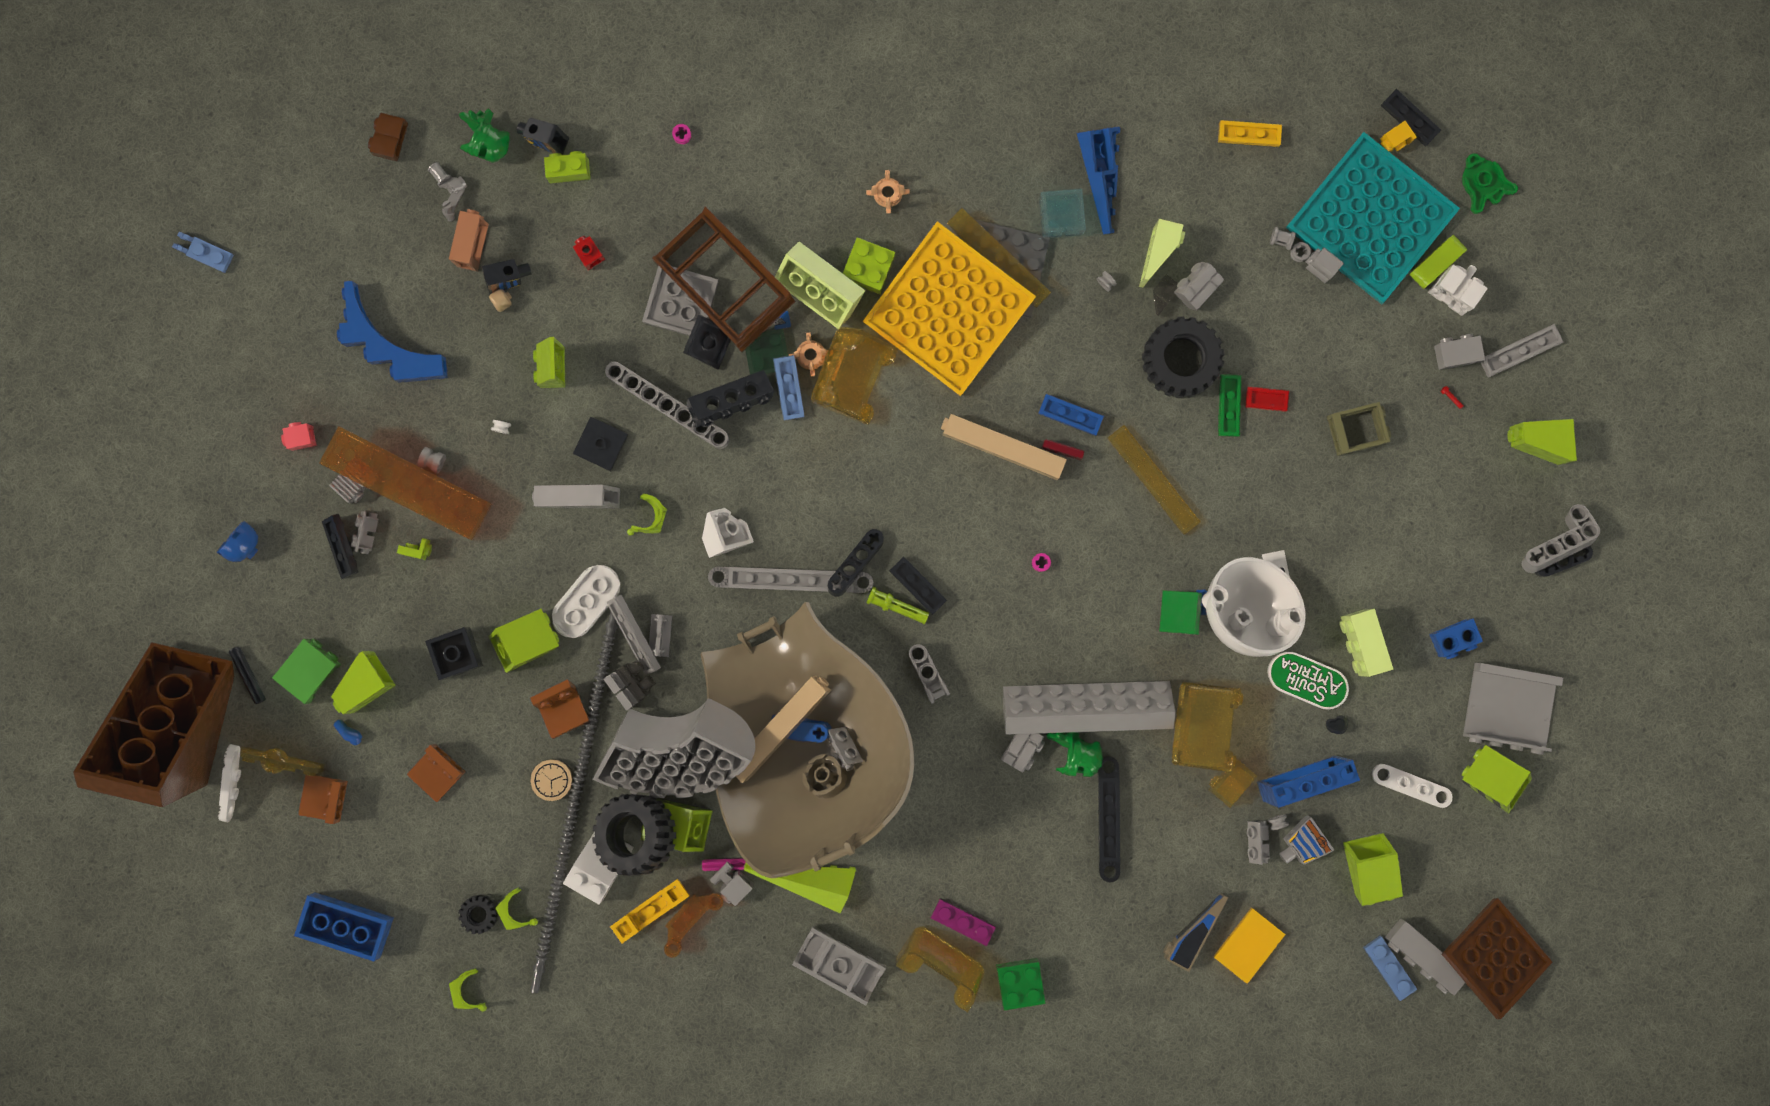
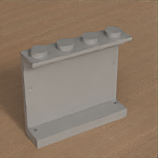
(1510, 707)

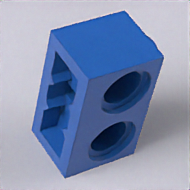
(1455, 635)

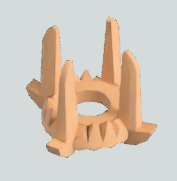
(887, 202)
(810, 364)

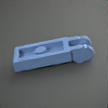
(205, 252)

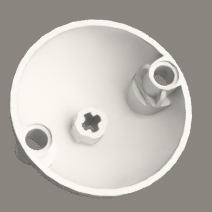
(1246, 604)

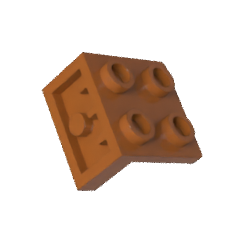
(561, 708)
(436, 772)
(323, 798)

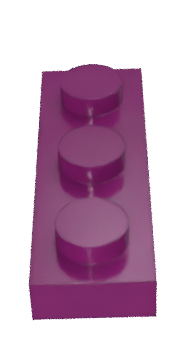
(963, 922)

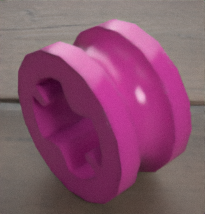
(687, 137)
(1036, 558)

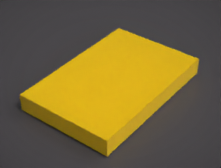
(1249, 945)

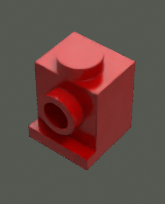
(591, 258)

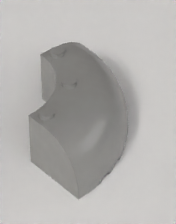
(677, 752)

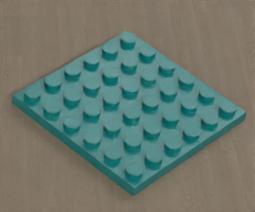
(1373, 217)

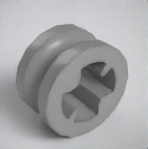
(1306, 248)
(1106, 281)
(1278, 822)

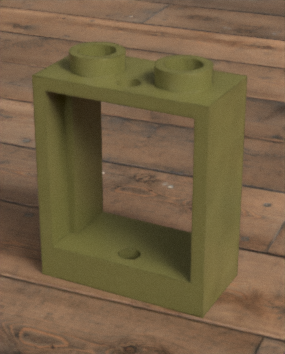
(1338, 432)

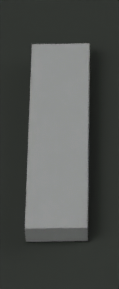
(1521, 350)
(633, 634)

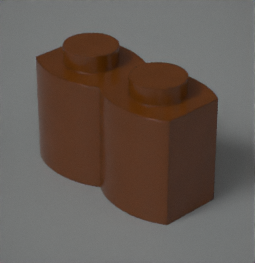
(388, 136)

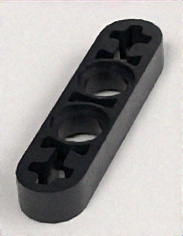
(853, 561)

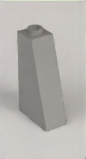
(576, 496)

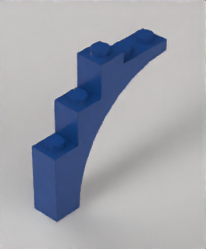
(360, 331)

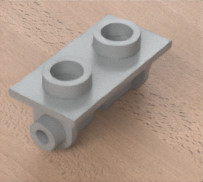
(361, 539)
(660, 634)
(845, 747)
(1256, 832)

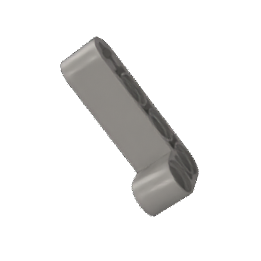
(1559, 545)

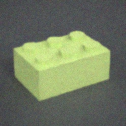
(1366, 643)

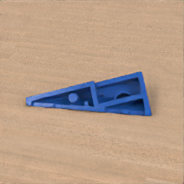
(1099, 158)

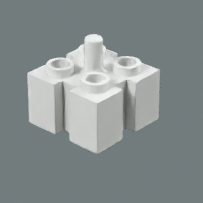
(1458, 288)

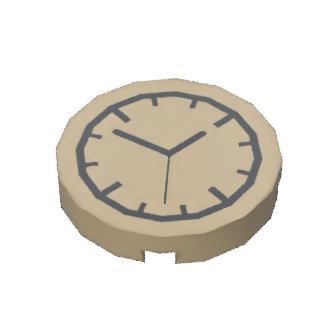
(551, 780)

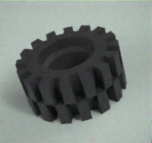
(469, 923)

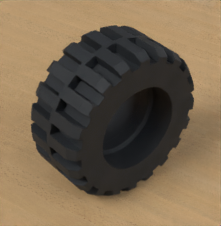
(1194, 332)
(610, 834)

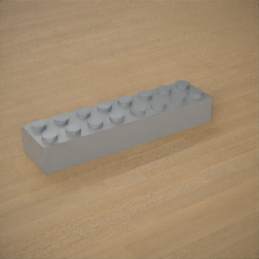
(1088, 707)

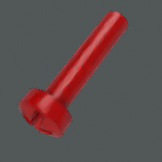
(1446, 390)

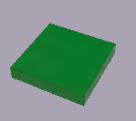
(1180, 612)

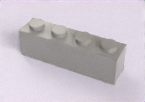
(1425, 955)

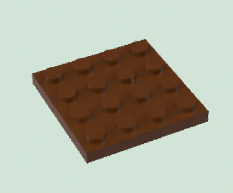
(1497, 958)

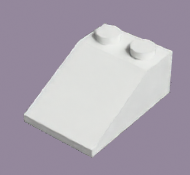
(590, 876)

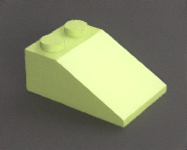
(1164, 240)

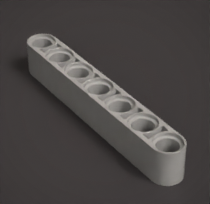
(657, 403)

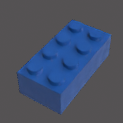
(343, 926)

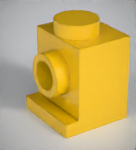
(1398, 137)

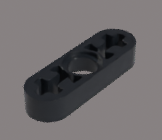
(1578, 560)

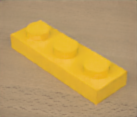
(1249, 133)

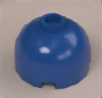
(240, 544)

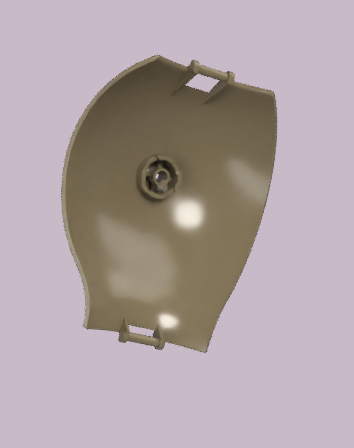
(801, 801)

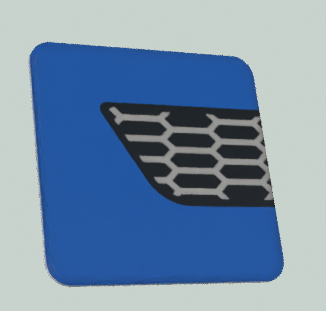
(783, 321)

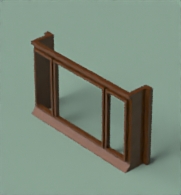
(765, 319)

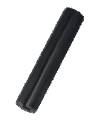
(247, 675)

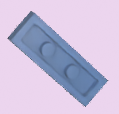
(788, 387)
(1390, 968)

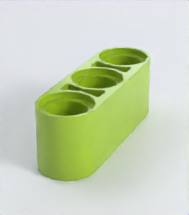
(1438, 261)

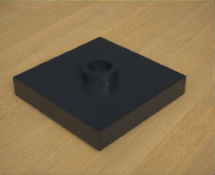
(707, 343)
(600, 444)

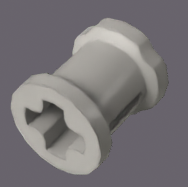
(1282, 238)

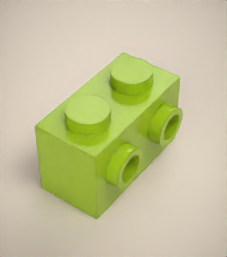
(567, 167)

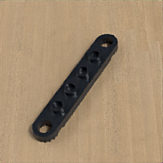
(1109, 819)

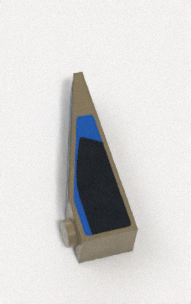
(1189, 942)

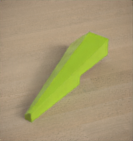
(826, 886)

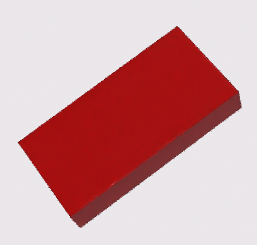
(1267, 399)

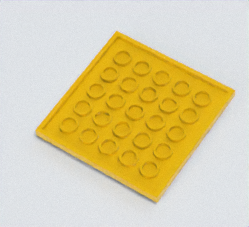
(949, 308)

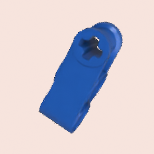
(808, 731)

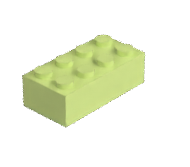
(819, 285)

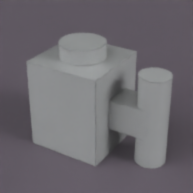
(734, 886)

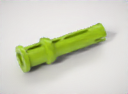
(887, 602)

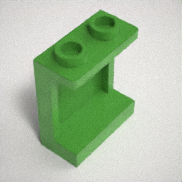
(306, 670)

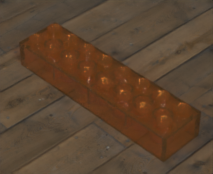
(405, 483)

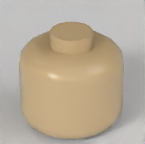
(501, 300)

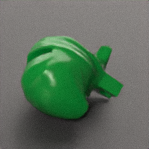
(486, 141)
(1081, 755)

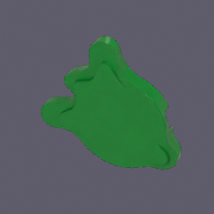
(1484, 182)

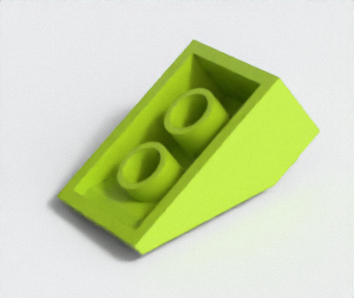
(550, 364)

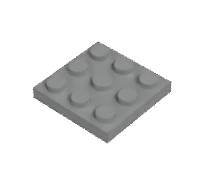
(671, 307)

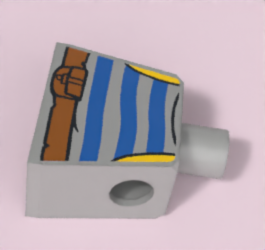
(1305, 842)

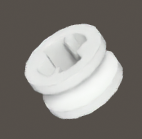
(501, 427)

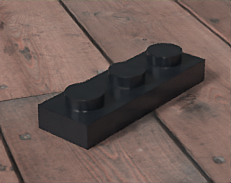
(1404, 110)
(340, 546)
(917, 585)

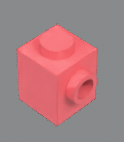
(298, 436)

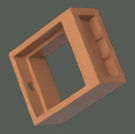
(468, 240)

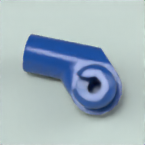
(348, 734)

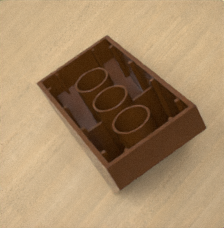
(160, 729)

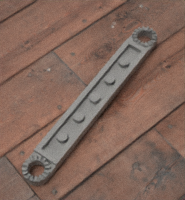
(783, 579)

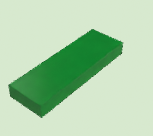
(1229, 405)

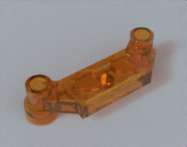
(686, 918)

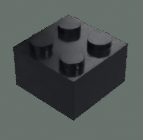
(454, 653)

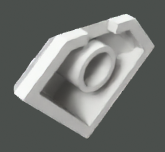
(724, 533)

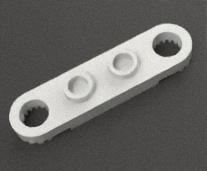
(230, 777)
(1412, 785)

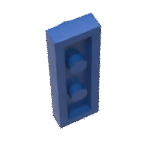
(1070, 415)

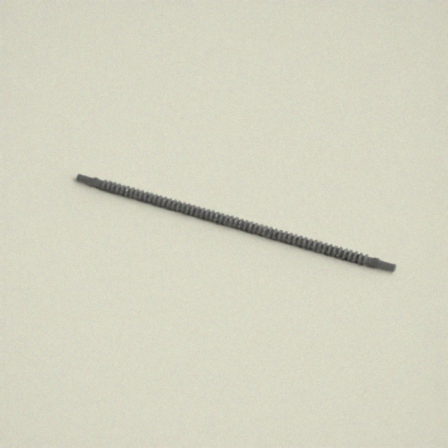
(539, 967)

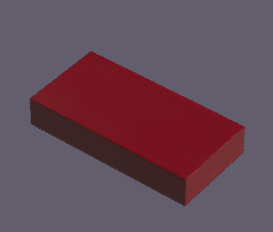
(1062, 449)

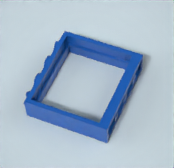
(1307, 781)

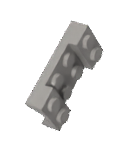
(839, 965)

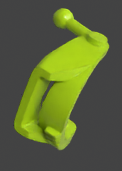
(660, 512)
(502, 909)
(455, 989)

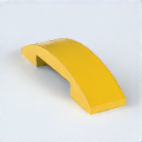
(649, 910)

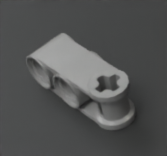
(932, 683)

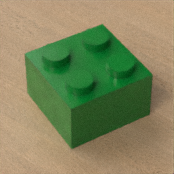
(1020, 984)

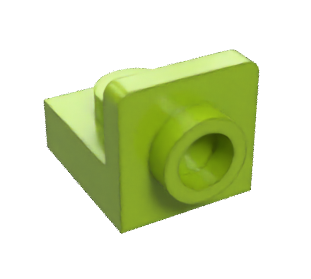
(412, 550)

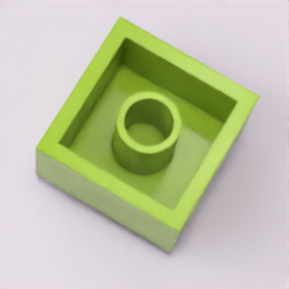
(869, 265)

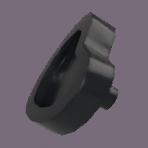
(1338, 725)

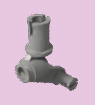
(454, 185)

